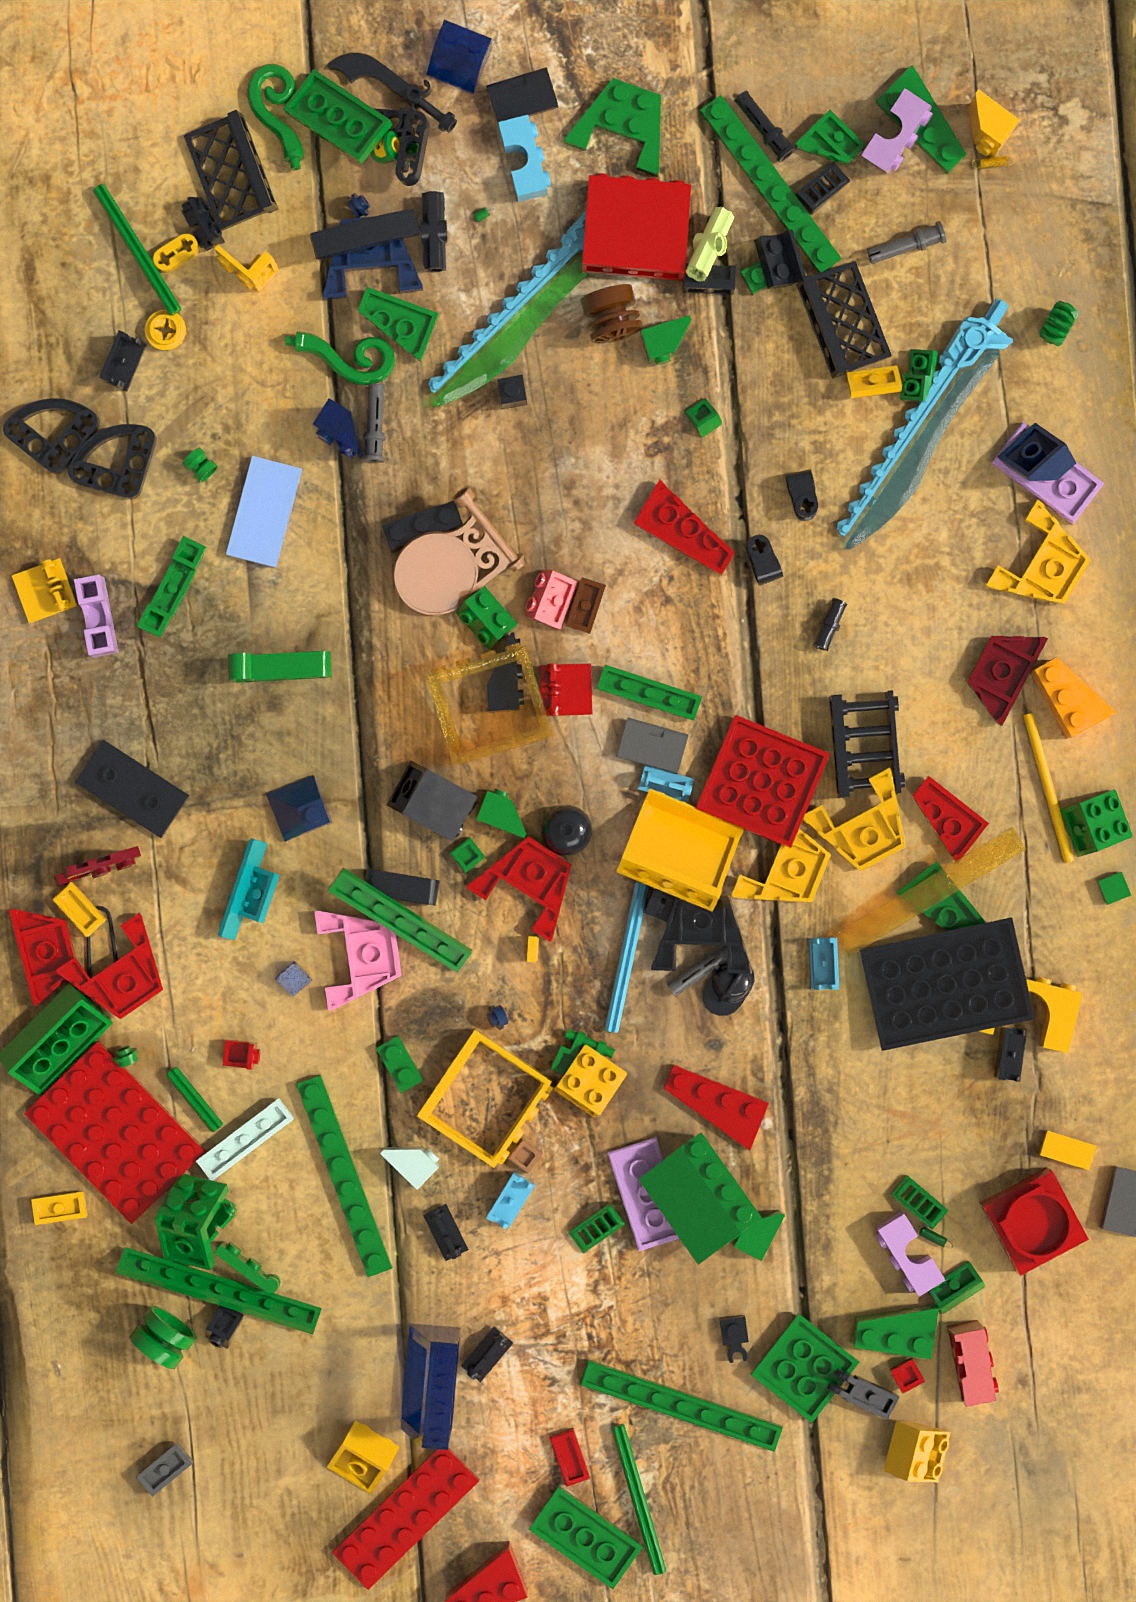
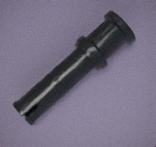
(772, 135)

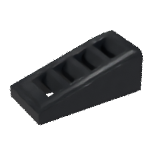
(808, 202)

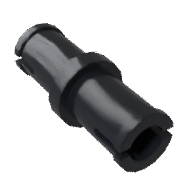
(830, 624)

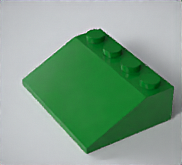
(700, 1198)

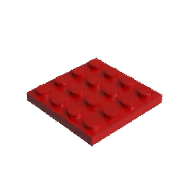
(763, 781)

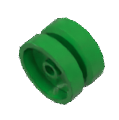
(163, 1337)

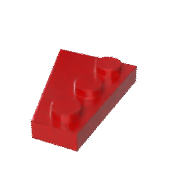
(949, 817)

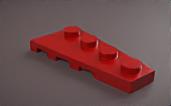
(676, 525)

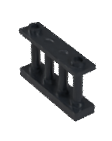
(843, 733)

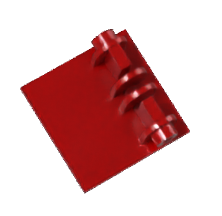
(566, 689)

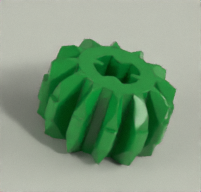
(1059, 323)

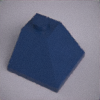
(1038, 455)
(299, 808)

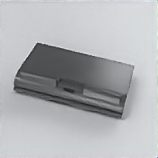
(652, 745)
(1120, 1203)

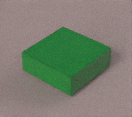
(467, 855)
(1114, 888)

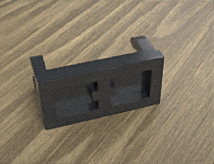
(719, 281)
(122, 361)
(1010, 1054)

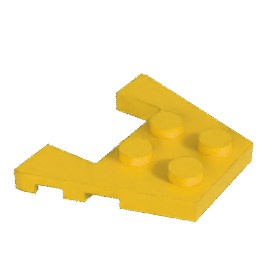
(1053, 568)
(870, 834)
(793, 874)

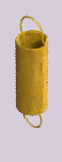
(993, 162)

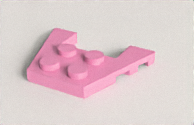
(371, 955)

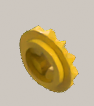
(157, 321)

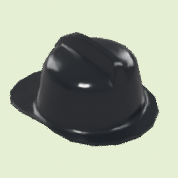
(726, 991)

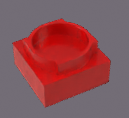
(1034, 1221)

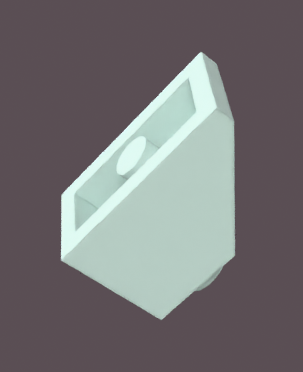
(412, 1163)

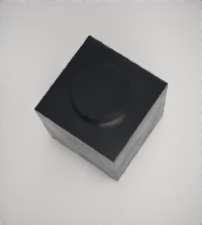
(512, 392)

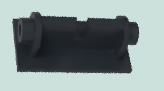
(198, 212)
(446, 1232)
(486, 1354)

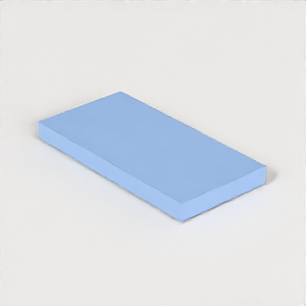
(264, 511)

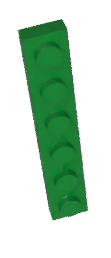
(400, 920)

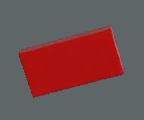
(569, 1457)

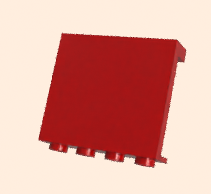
(636, 227)

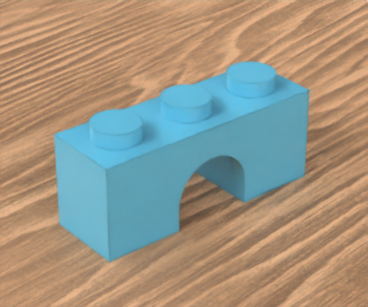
(519, 136)

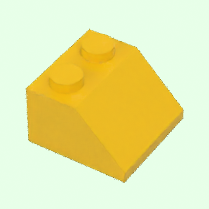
(989, 124)
(363, 1457)

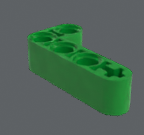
(279, 666)

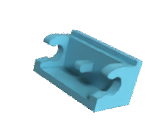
(824, 963)
(510, 1200)

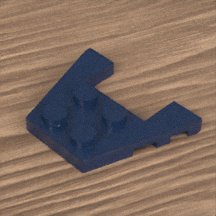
(373, 257)

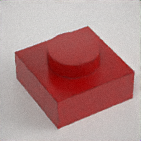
(907, 1375)

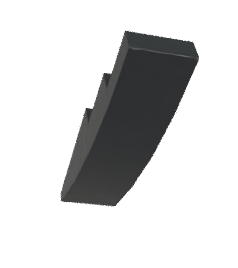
(364, 233)

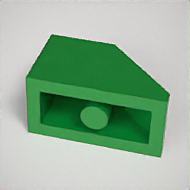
(664, 339)
(501, 813)
(759, 1237)

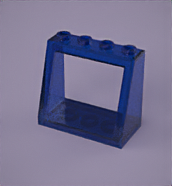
(430, 1384)

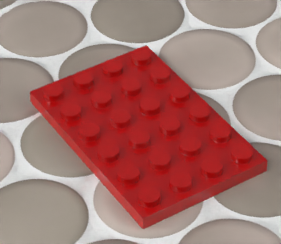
(115, 1132)

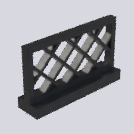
(252, 168)
(822, 320)

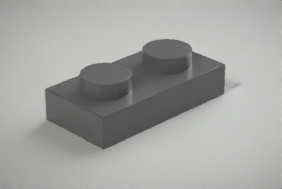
(164, 1469)

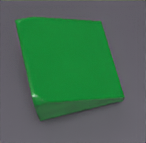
(703, 417)

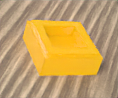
(532, 953)

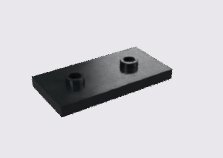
(132, 788)

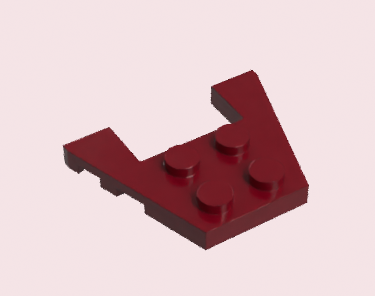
(99, 867)

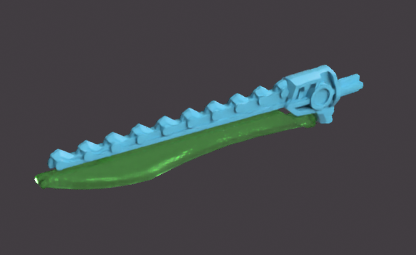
(510, 343)

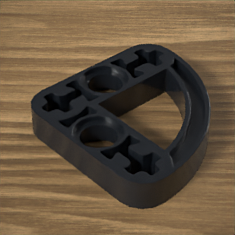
(49, 450)
(118, 478)

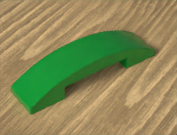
(173, 587)

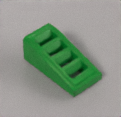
(937, 1216)
(618, 1223)

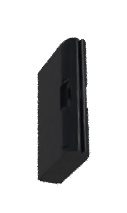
(522, 95)

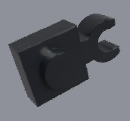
(733, 1334)

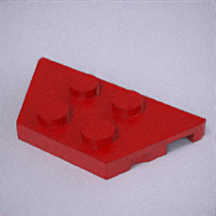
(43, 948)

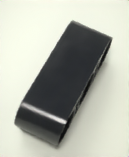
(404, 886)

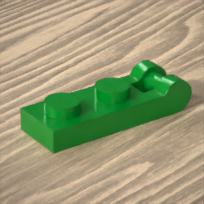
(248, 1267)

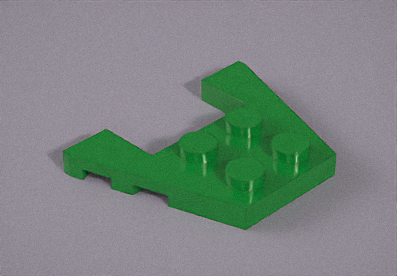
(625, 112)

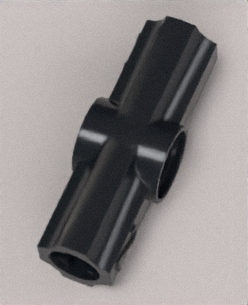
(434, 231)

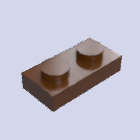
(585, 605)

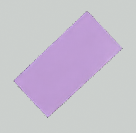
(1064, 496)
(645, 1218)

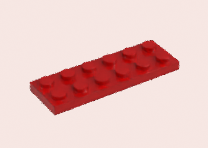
(405, 1516)

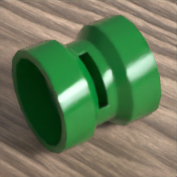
(199, 465)

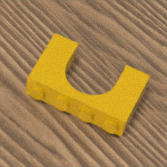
(1061, 1013)

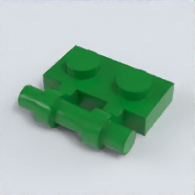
(566, 1056)

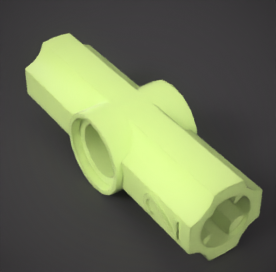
(709, 244)

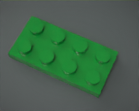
(337, 116)
(585, 1537)

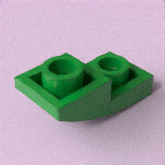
(920, 375)

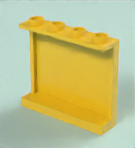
(680, 850)

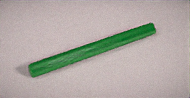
(137, 249)
(638, 1499)

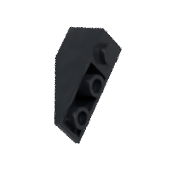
(503, 685)

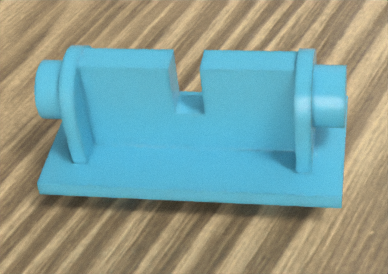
(669, 783)

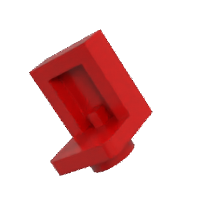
(241, 1054)

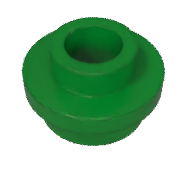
(125, 1056)

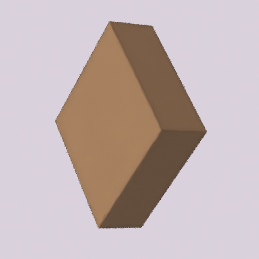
(525, 1155)

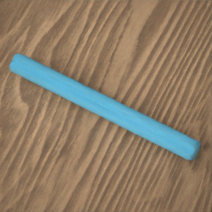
(626, 957)

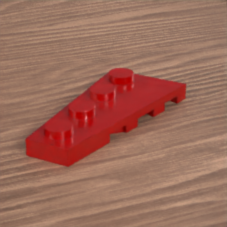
(722, 1105)

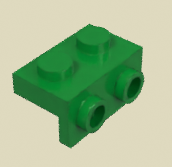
(486, 617)

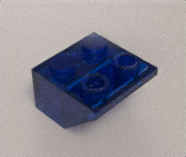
(338, 426)

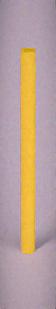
(1048, 788)

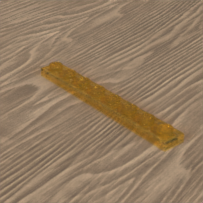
(930, 891)

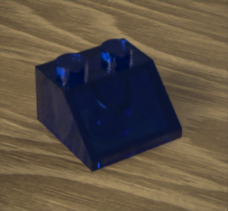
(459, 56)

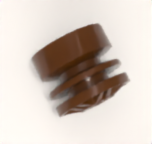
(609, 308)

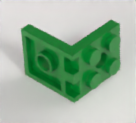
(184, 1225)

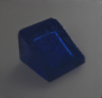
(293, 979)

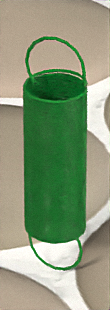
(933, 1236)

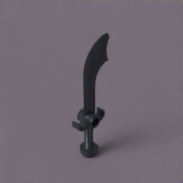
(363, 65)

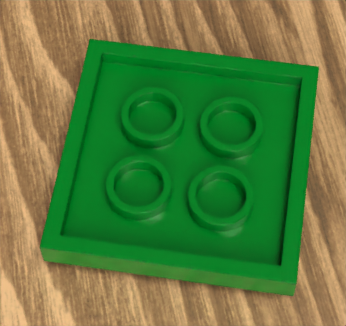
(803, 1366)

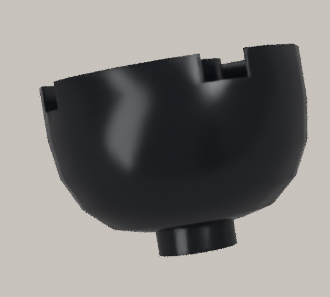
(566, 830)

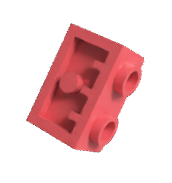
(550, 598)

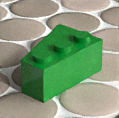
(898, 1332)

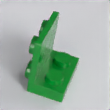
(1096, 823)

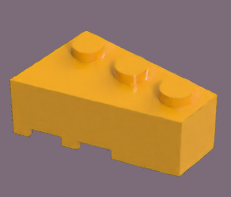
(1070, 698)

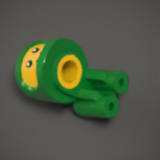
(388, 148)

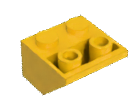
(917, 1452)

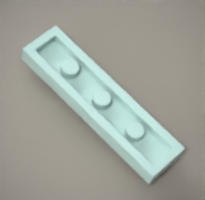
(245, 1139)

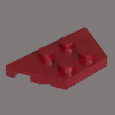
(1003, 672)

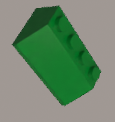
(54, 1039)

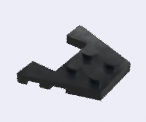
(699, 926)

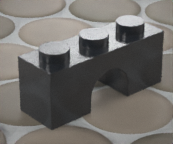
(439, 518)

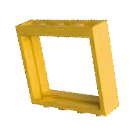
(515, 1131)

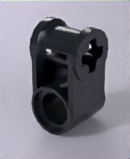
(802, 490)
(764, 565)

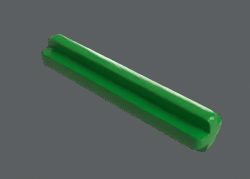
(194, 1099)

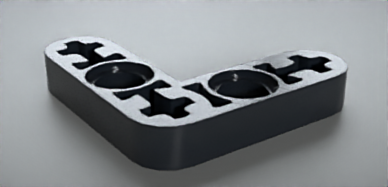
(407, 133)

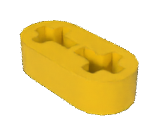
(179, 258)

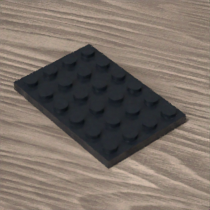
(947, 984)

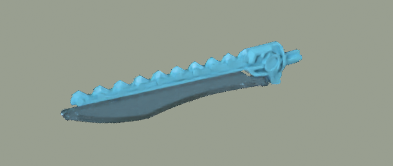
(962, 351)

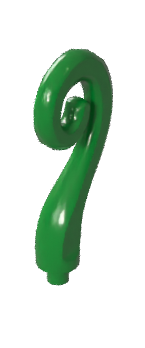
(289, 140)
(313, 344)

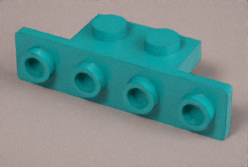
(251, 891)

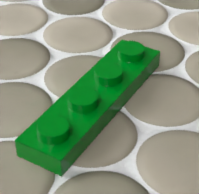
(649, 692)

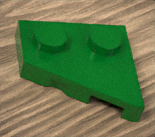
(831, 140)

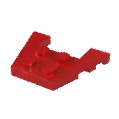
(534, 872)
(124, 983)

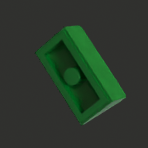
(957, 1287)

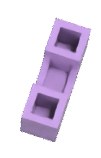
(887, 152)
(95, 604)
(920, 1274)

